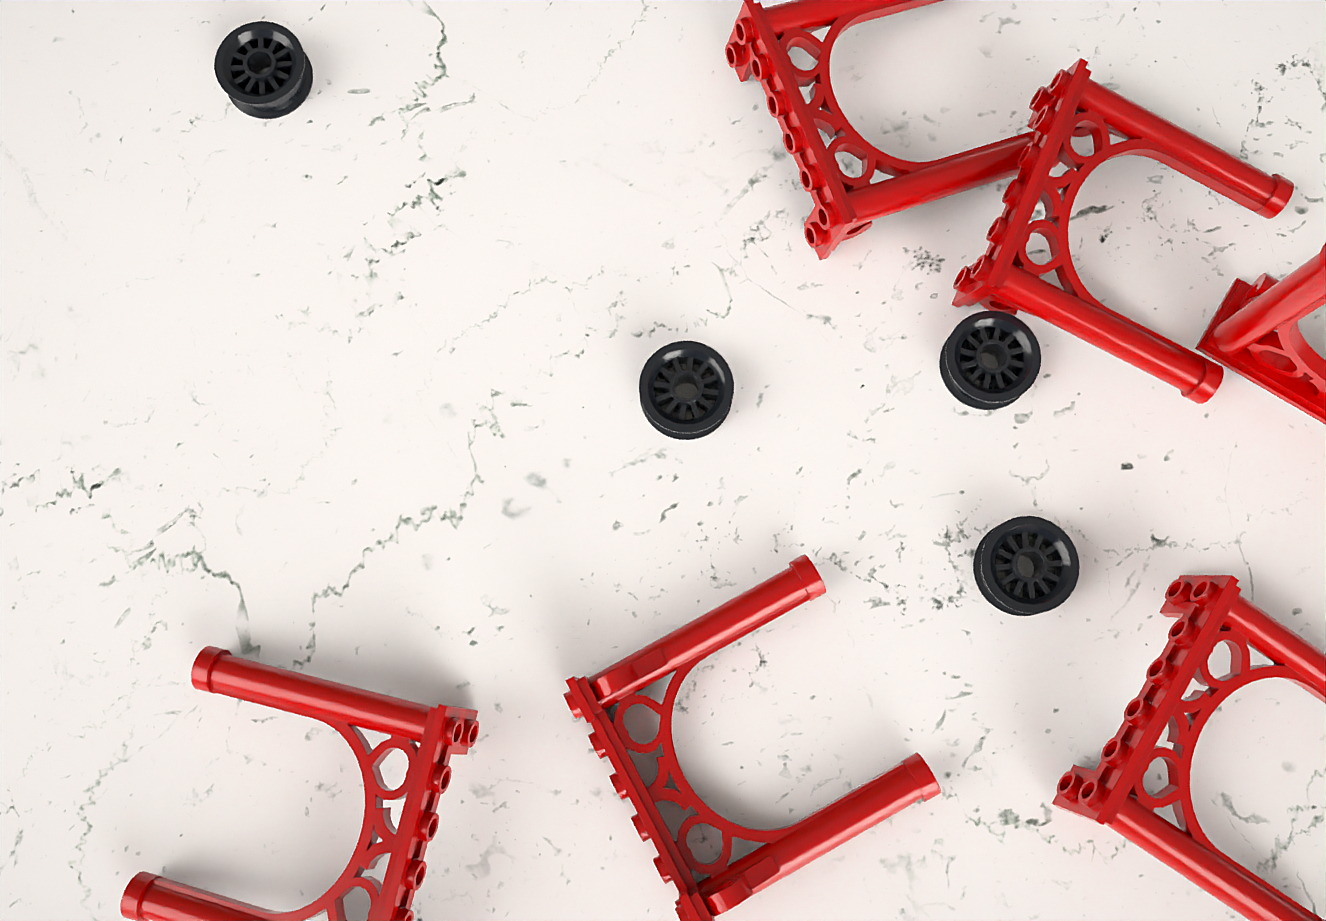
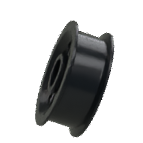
(250, 51)
(997, 324)
(690, 353)
(1057, 543)

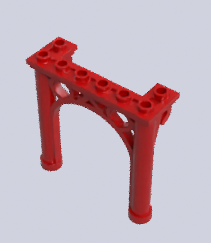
(845, 203)
(1010, 281)
(1280, 361)
(343, 707)
(1115, 794)
(785, 847)

